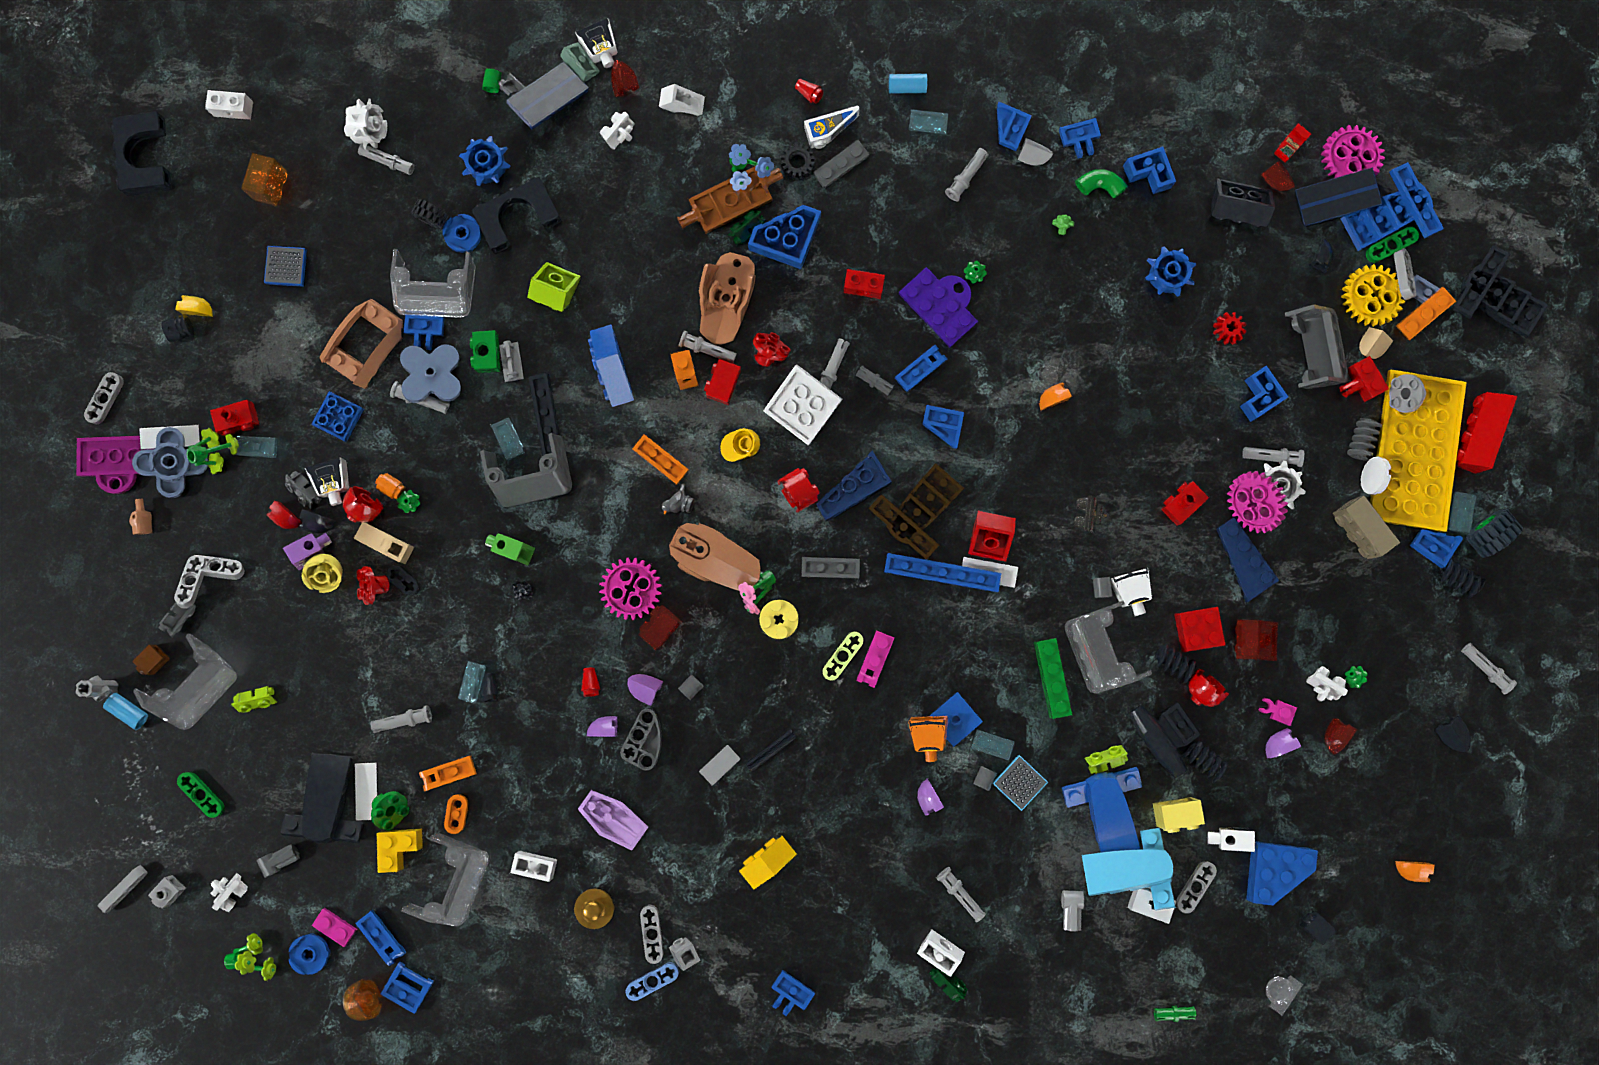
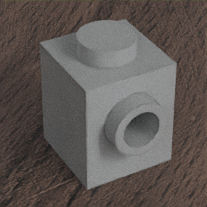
(166, 892)
(684, 953)

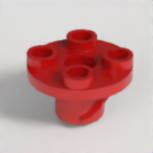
(769, 349)
(370, 585)

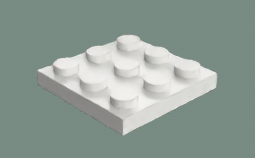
(802, 404)

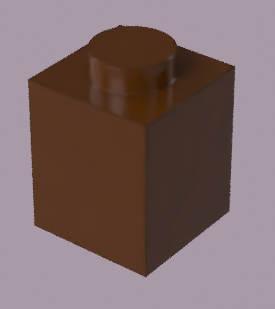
(150, 660)

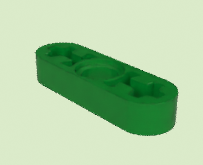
(1384, 244)
(206, 809)

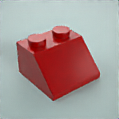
(992, 536)

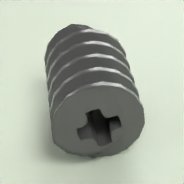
(1363, 439)

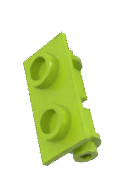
(246, 701)
(1114, 755)

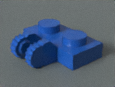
(1079, 133)
(424, 325)
(793, 991)

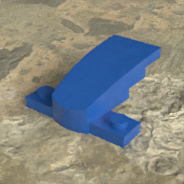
(1396, 211)
(1108, 807)

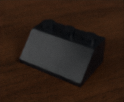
(1242, 203)

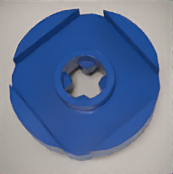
(458, 223)
(311, 965)

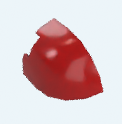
(282, 516)

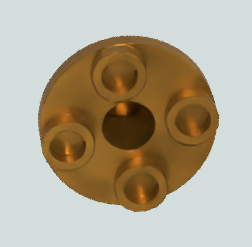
(594, 908)

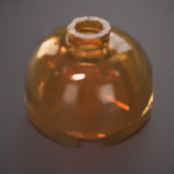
(362, 1001)

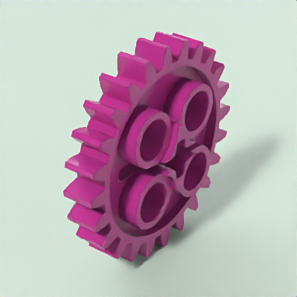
(1365, 146)
(1257, 502)
(614, 581)

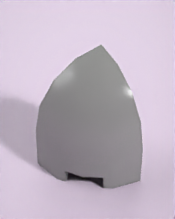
(1034, 153)

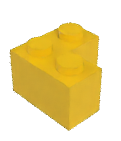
(392, 845)
(767, 861)

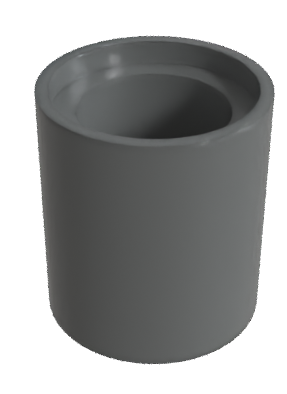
(1102, 587)
(691, 687)
(985, 778)

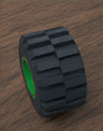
(1494, 533)

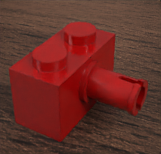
(1365, 380)
(234, 417)
(1184, 503)

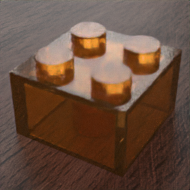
(264, 179)

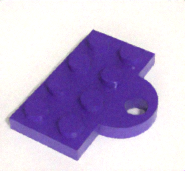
(940, 305)

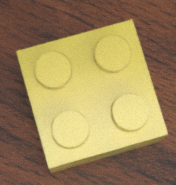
(1178, 814)

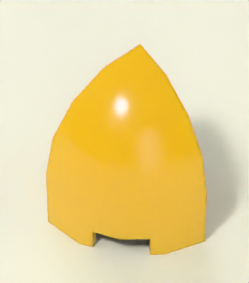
(194, 306)

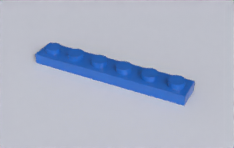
(942, 572)

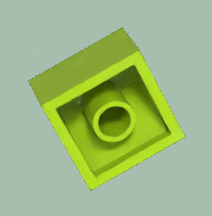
(553, 286)

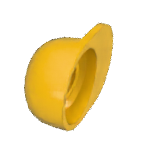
(740, 444)

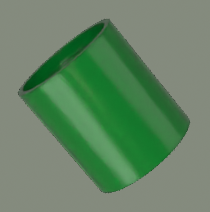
(491, 80)

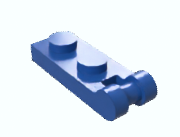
(920, 368)
(380, 937)

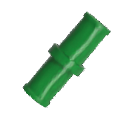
(1174, 1013)

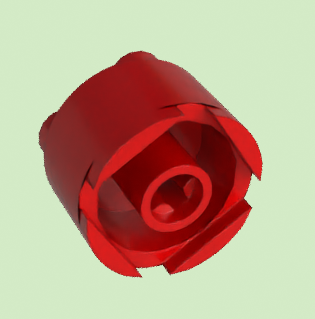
(798, 489)

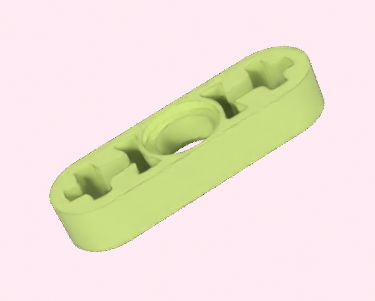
(855, 647)

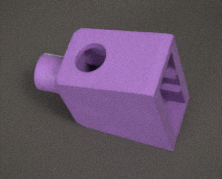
(299, 551)

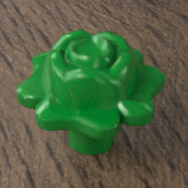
(975, 272)
(408, 501)
(1356, 676)

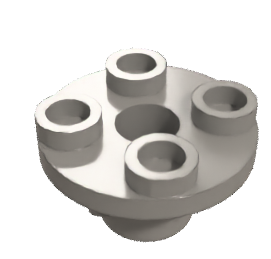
(1406, 393)

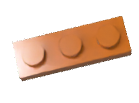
(1425, 313)
(660, 459)

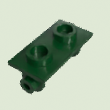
(740, 231)
(955, 987)

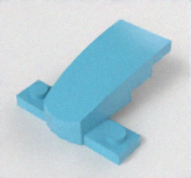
(1133, 870)

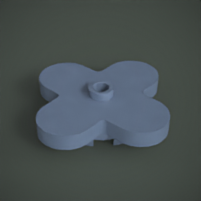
(440, 383)
(169, 479)

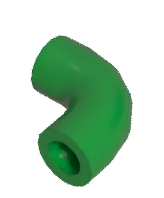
(1101, 179)

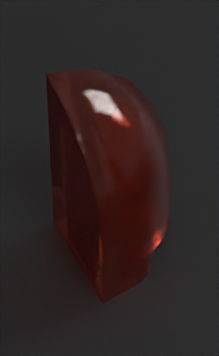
(623, 78)
(1278, 177)
(1338, 735)

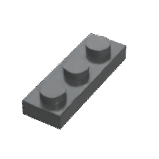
(841, 164)
(830, 567)

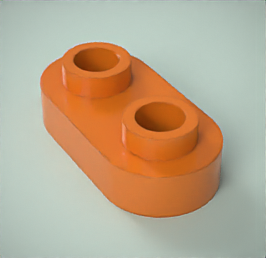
(456, 813)

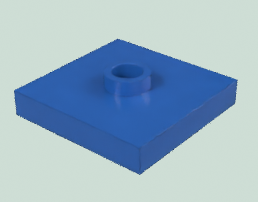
(960, 718)

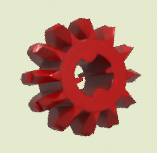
(1224, 333)

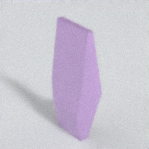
(612, 819)

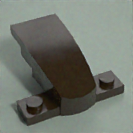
(919, 509)

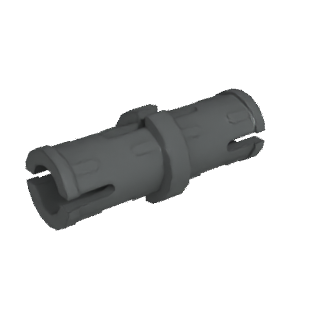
(874, 380)

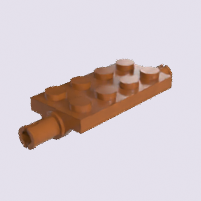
(723, 204)

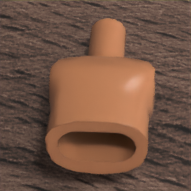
(141, 519)

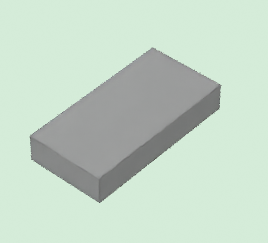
(719, 765)

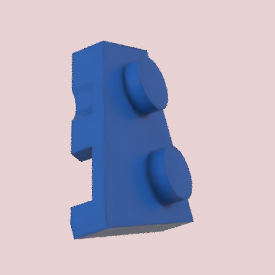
(1011, 125)
(1436, 546)

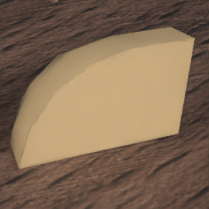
(1374, 343)

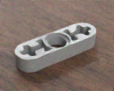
(1405, 274)
(105, 383)
(1208, 877)
(122, 889)
(648, 949)

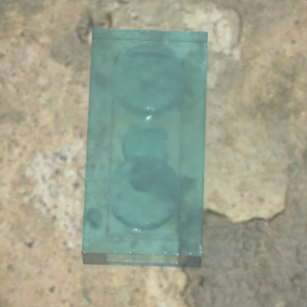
(928, 121)
(507, 439)
(257, 447)
(1462, 512)
(472, 682)
(992, 744)

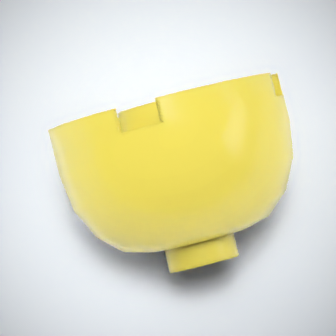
(322, 573)

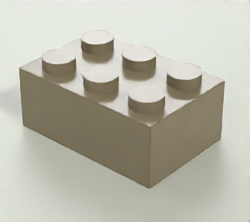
(1365, 528)

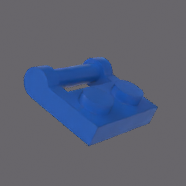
(403, 993)

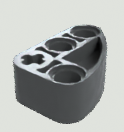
(648, 746)

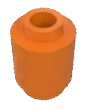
(389, 486)

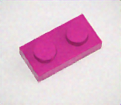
(334, 927)

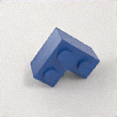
(1152, 165)
(1266, 391)

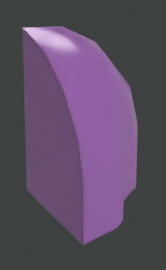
(644, 687)
(603, 727)
(1281, 743)
(928, 798)

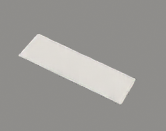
(149, 435)
(1008, 575)
(365, 789)

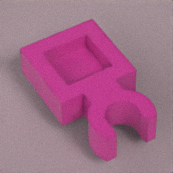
(1280, 711)

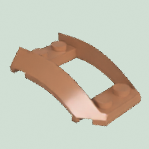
(348, 365)

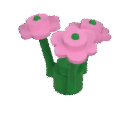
(747, 591)

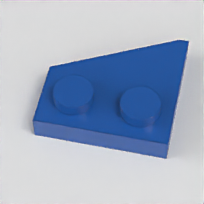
(944, 423)

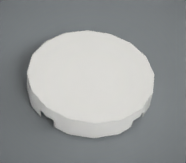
(1375, 475)

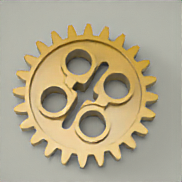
(1359, 304)

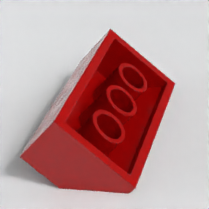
(1484, 431)

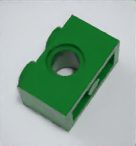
(491, 361)

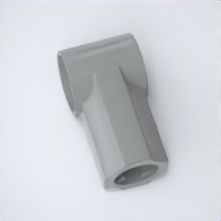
(1072, 903)

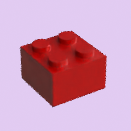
(1199, 629)

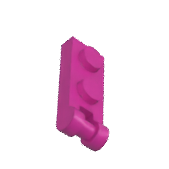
(875, 658)

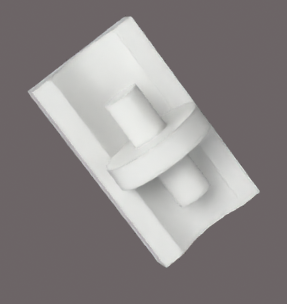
(619, 131)
(1325, 687)
(223, 900)

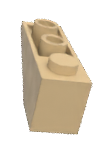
(384, 543)

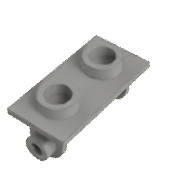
(511, 361)

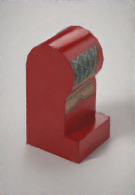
(1292, 142)

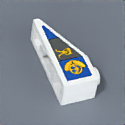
(826, 127)

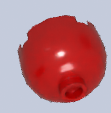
(360, 506)
(1206, 689)

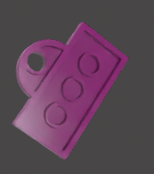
(109, 460)

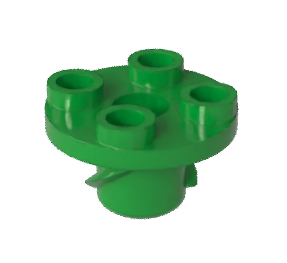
(389, 810)

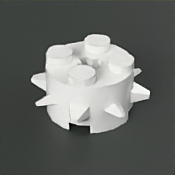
(365, 124)
(1288, 479)

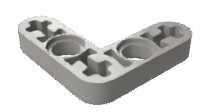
(202, 570)

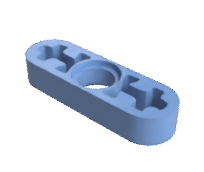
(667, 979)

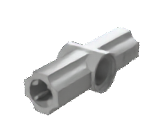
(96, 688)

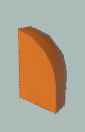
(1054, 395)
(1415, 870)

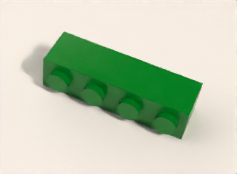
(1053, 678)

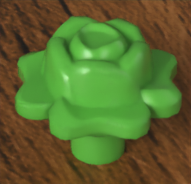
(1063, 222)

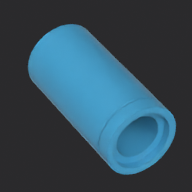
(907, 83)
(125, 711)

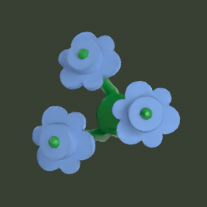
(739, 159)

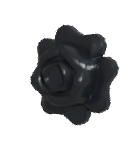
(522, 590)

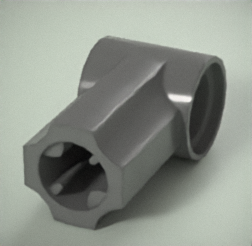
(275, 861)

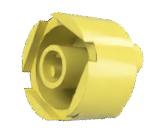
(778, 608)

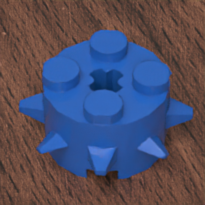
(492, 168)
(1180, 274)

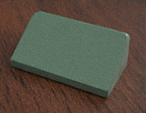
(579, 61)

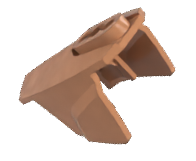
(722, 303)
(720, 560)

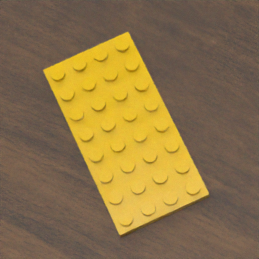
(1421, 455)

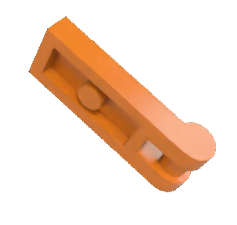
(448, 772)

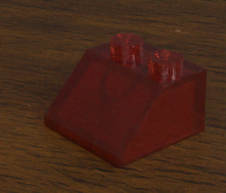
(1256, 640)

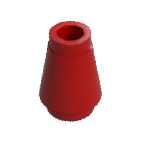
(810, 91)
(590, 683)

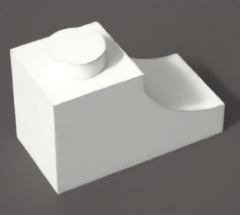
(681, 100)

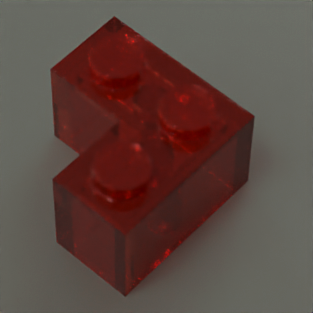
(660, 627)

